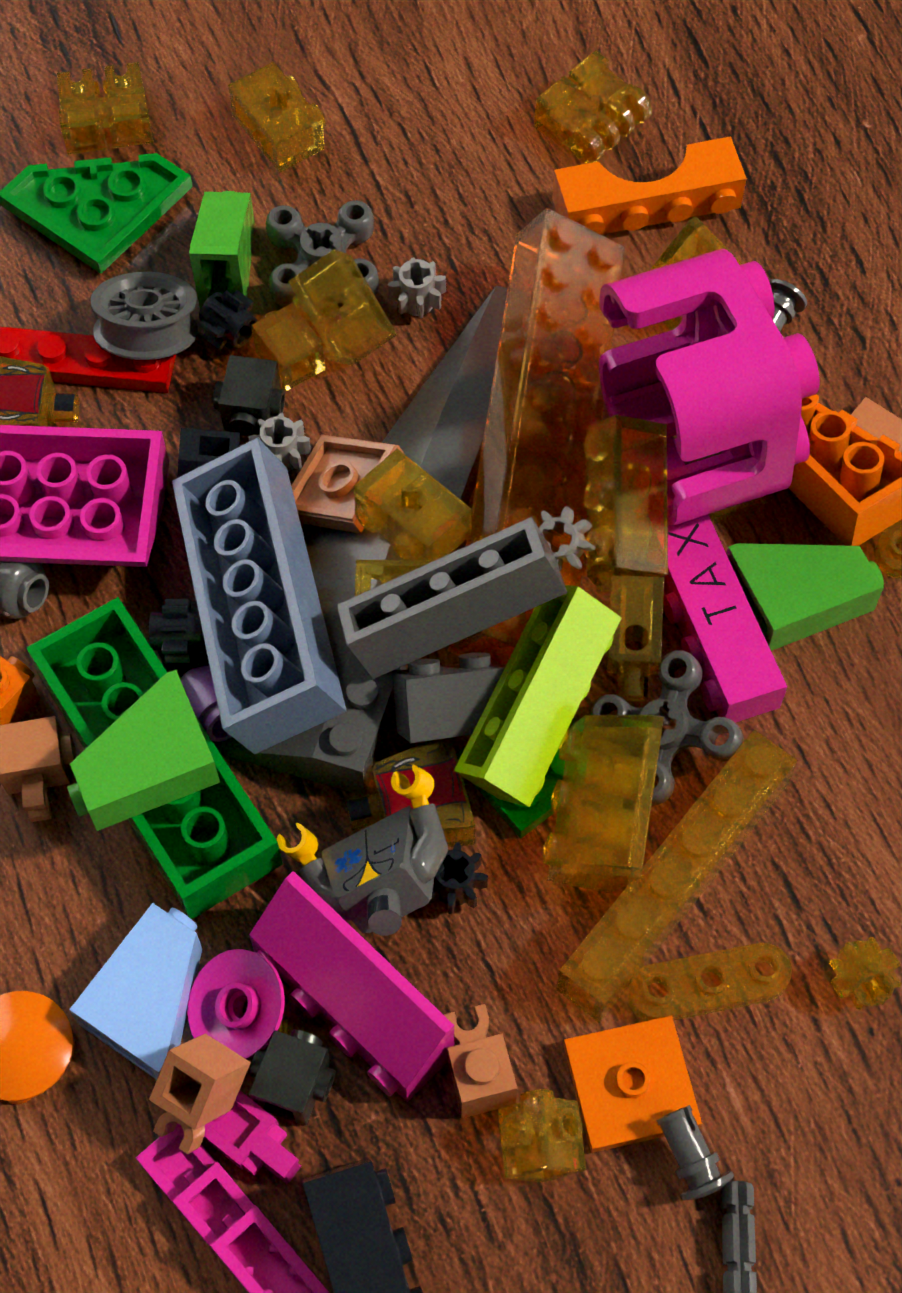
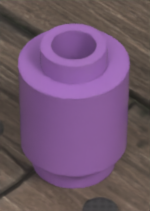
(202, 697)

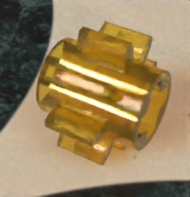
(865, 973)

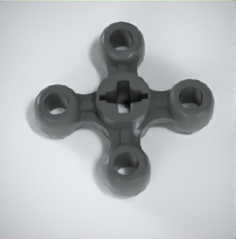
(287, 231)
(673, 706)

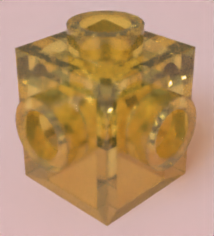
(541, 1137)

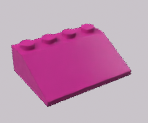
(80, 494)

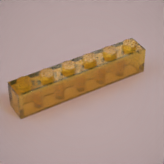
(675, 876)

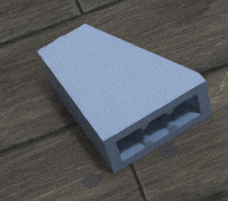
(144, 989)

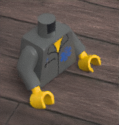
(383, 868)

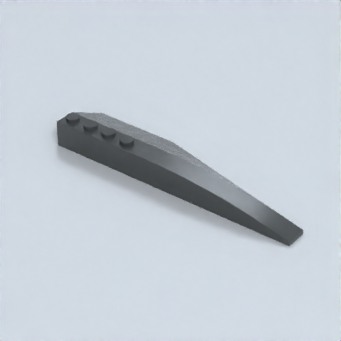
(445, 438)

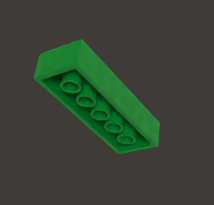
(200, 843)

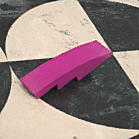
(226, 1218)

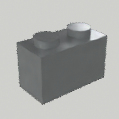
(443, 699)

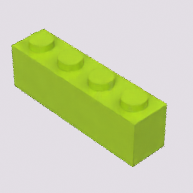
(538, 696)

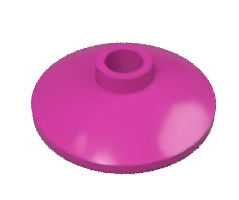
(219, 998)

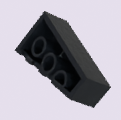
(356, 1230)

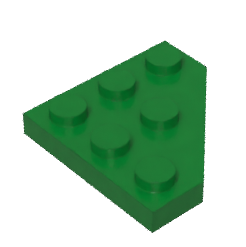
(97, 204)

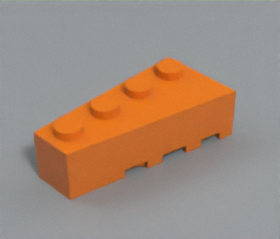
(850, 475)

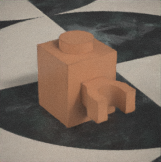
(33, 759)
(480, 1067)
(197, 1087)

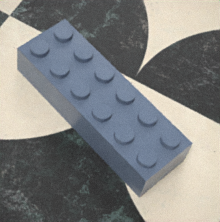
(257, 598)

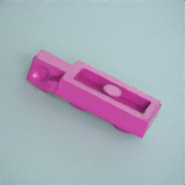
(252, 1139)

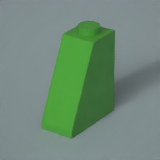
(222, 244)
(804, 587)
(143, 758)

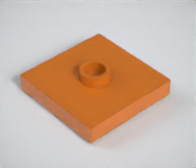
(629, 1081)

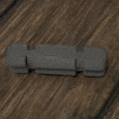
(738, 1237)

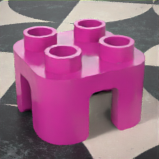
(714, 379)

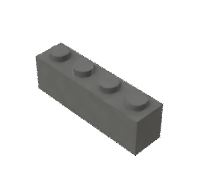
(451, 598)

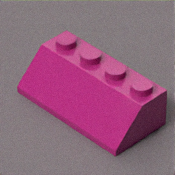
(352, 990)

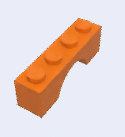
(703, 184)

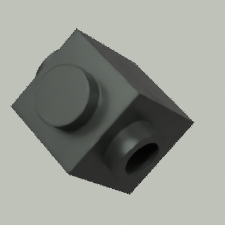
(248, 394)
(291, 1075)

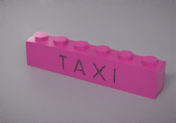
(717, 620)

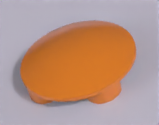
(33, 1045)

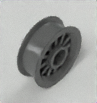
(144, 315)

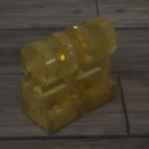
(590, 109)
(86, 115)

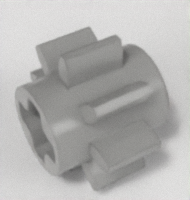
(416, 287)
(284, 440)
(557, 527)

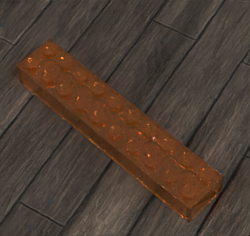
(543, 394)

